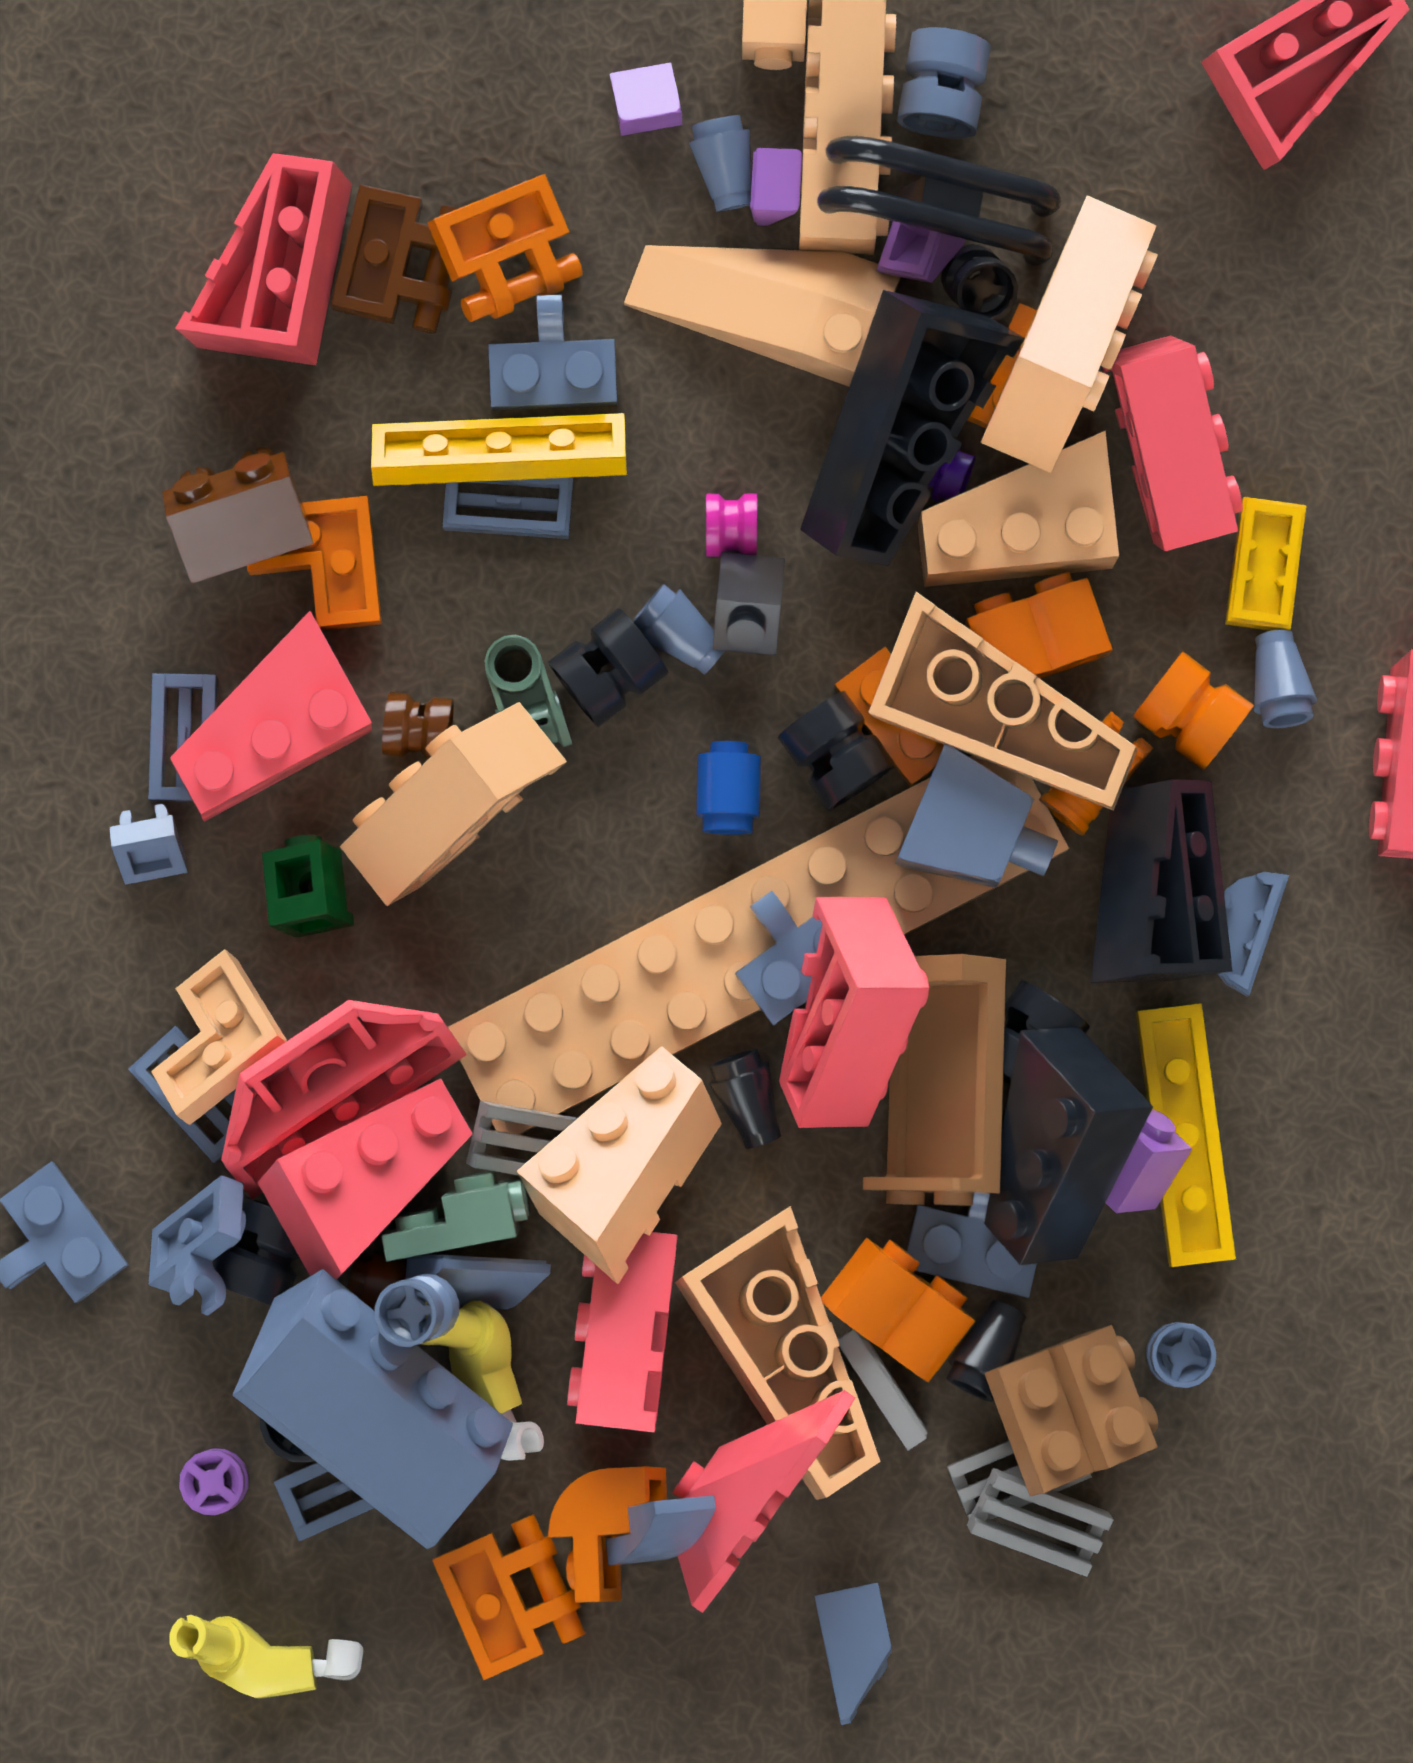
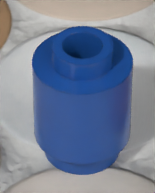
(728, 788)

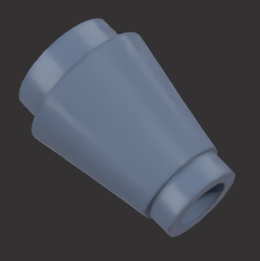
(724, 160)
(678, 629)
(1281, 681)

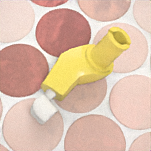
(482, 1361)
(253, 1667)

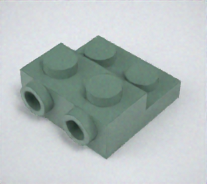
(474, 1214)

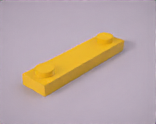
(498, 449)
(1182, 1089)

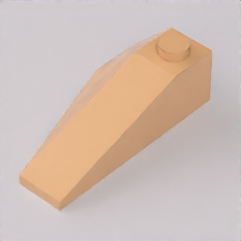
(774, 302)

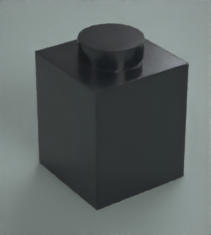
(748, 603)

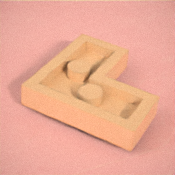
(232, 1037)

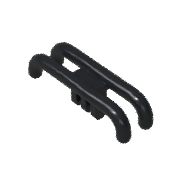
(945, 196)

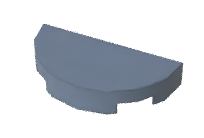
(1250, 915)

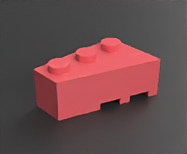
(1294, 65)
(1175, 442)
(1393, 760)
(855, 1014)

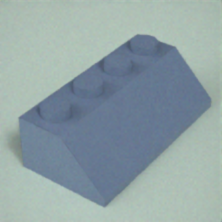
(371, 1409)

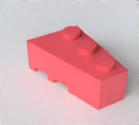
(278, 268)
(272, 724)
(359, 1177)
(625, 1338)

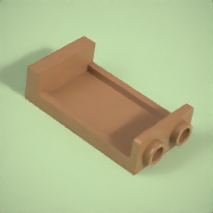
(949, 1088)

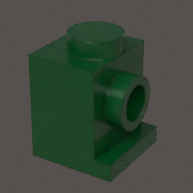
(286, 887)

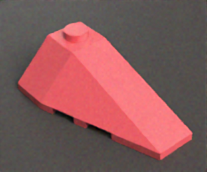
(749, 1486)

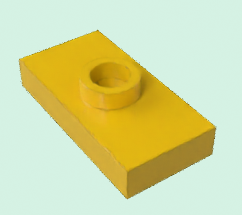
(1265, 564)

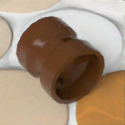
(412, 724)

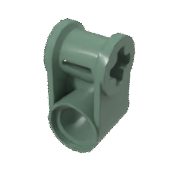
(533, 692)

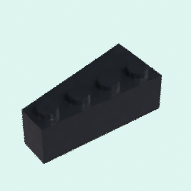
(901, 422)

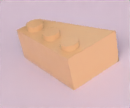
(1026, 522)
(448, 800)
(622, 1159)

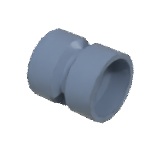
(942, 93)

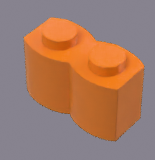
(1048, 630)
(899, 1309)

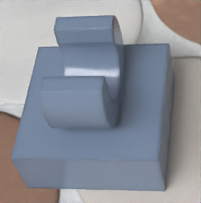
(148, 847)

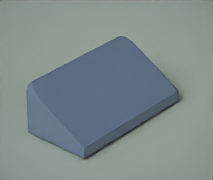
(490, 1280)

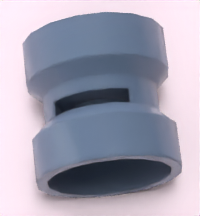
(402, 1314)
(1191, 1357)

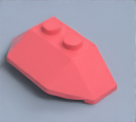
(330, 1077)

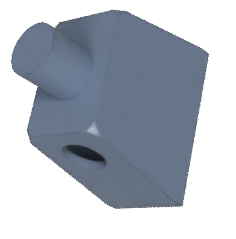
(973, 825)

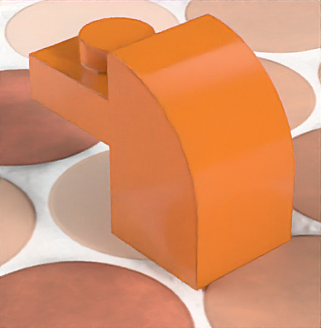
(597, 1510)

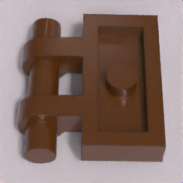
(377, 260)

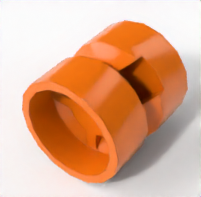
(1193, 711)

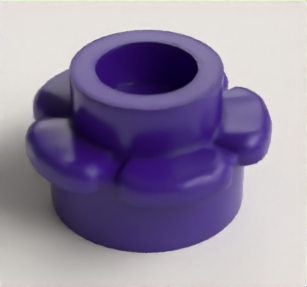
(952, 478)

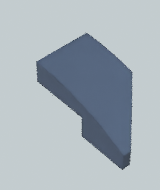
(854, 1643)

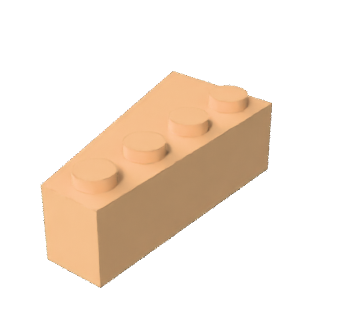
(843, 99)
(1073, 334)
(983, 703)
(780, 1341)

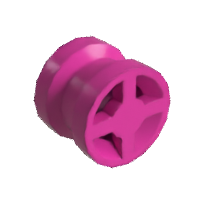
(731, 525)

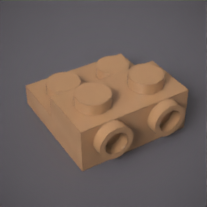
(1073, 1409)

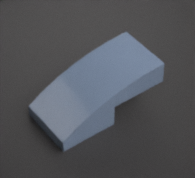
(661, 1530)

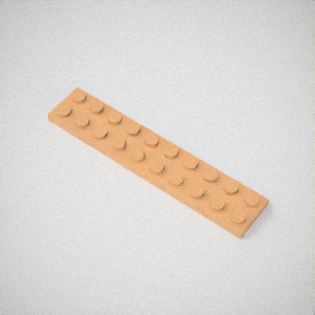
(677, 974)

